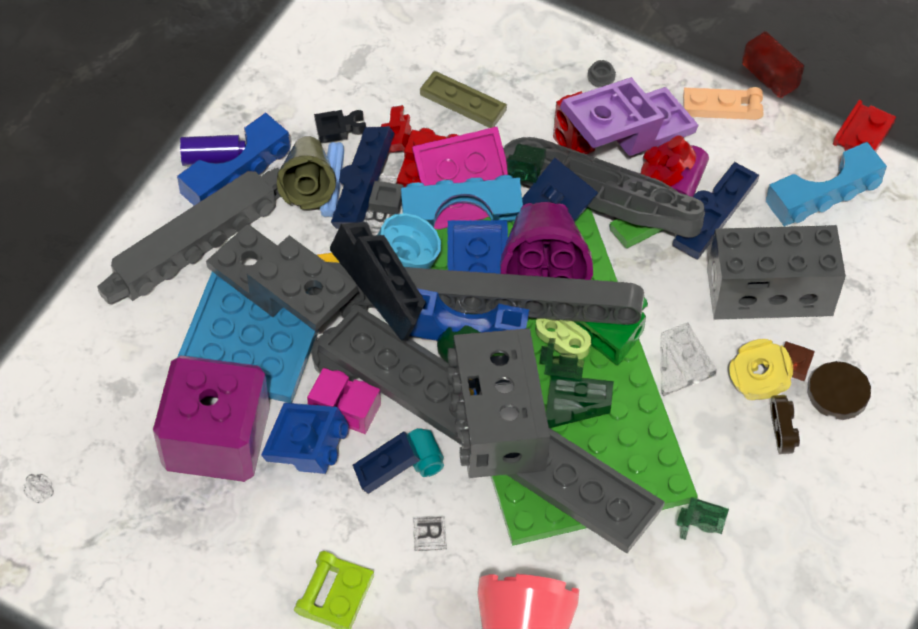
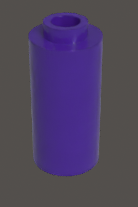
(210, 149)

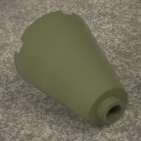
(306, 175)

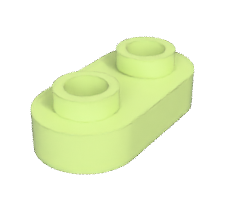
(566, 334)

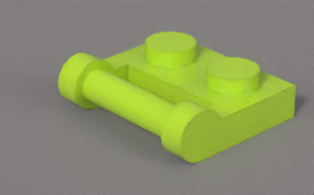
(344, 596)

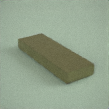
(463, 99)

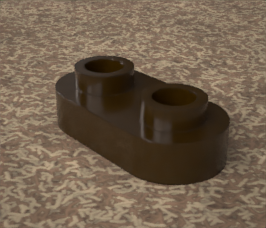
(782, 414)

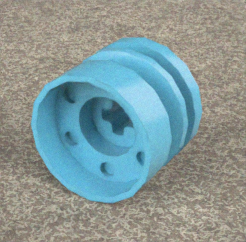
(412, 240)

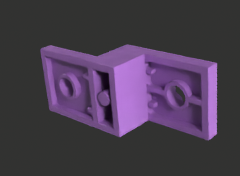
(628, 116)

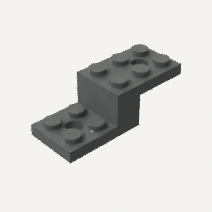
(282, 276)

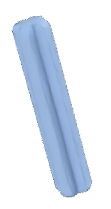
(335, 156)

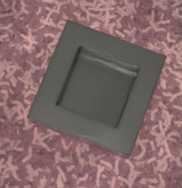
(385, 197)

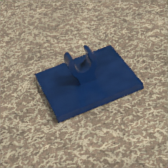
(561, 186)

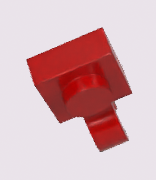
(400, 125)

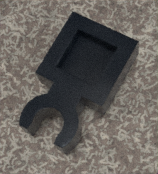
(334, 126)

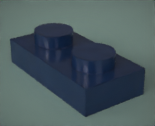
(386, 462)

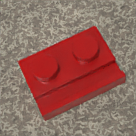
(863, 126)

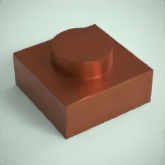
(801, 359)

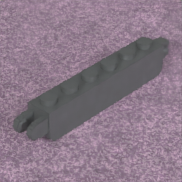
(190, 236)

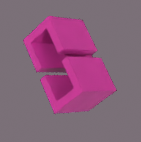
(354, 399)

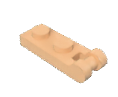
(723, 103)

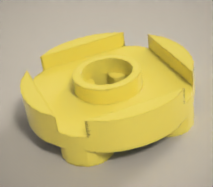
(773, 381)

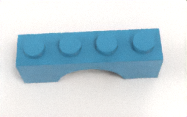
(497, 197)
(796, 198)

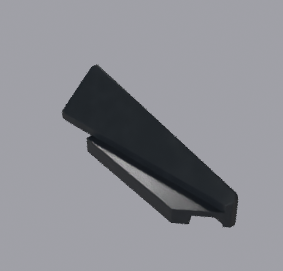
(379, 275)

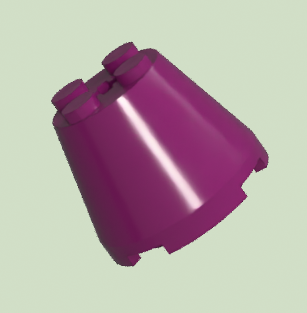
(546, 244)

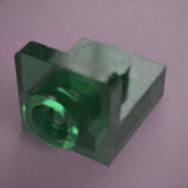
(526, 162)
(564, 366)
(704, 515)

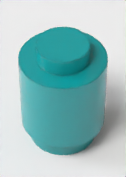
(429, 452)

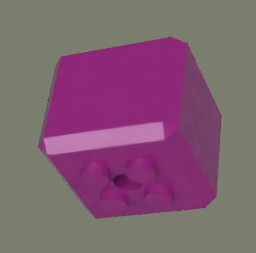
(215, 438)

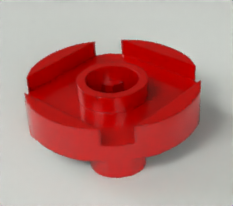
(669, 160)

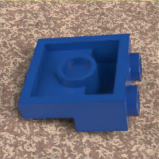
(306, 437)

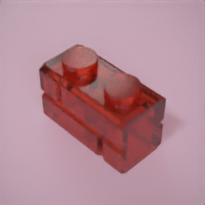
(773, 64)

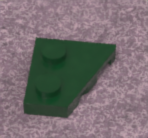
(577, 399)

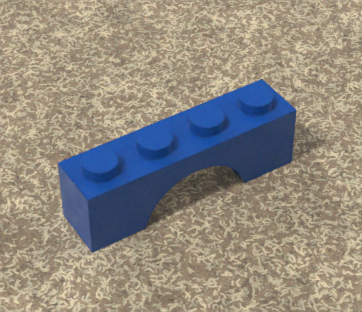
(264, 144)
(438, 317)

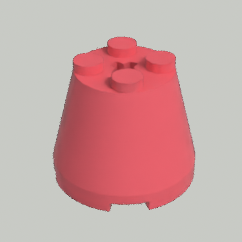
(525, 602)

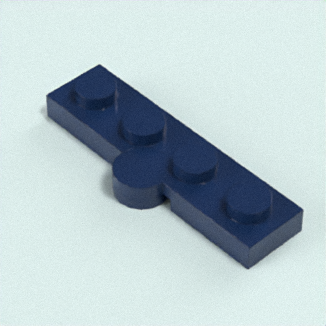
(360, 176)
(718, 207)

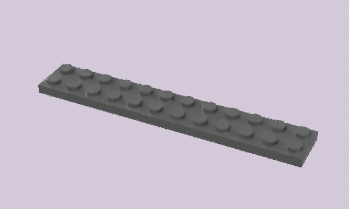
(419, 382)

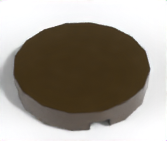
(839, 390)

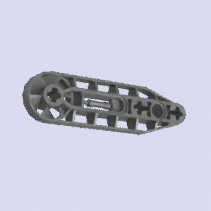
(625, 192)

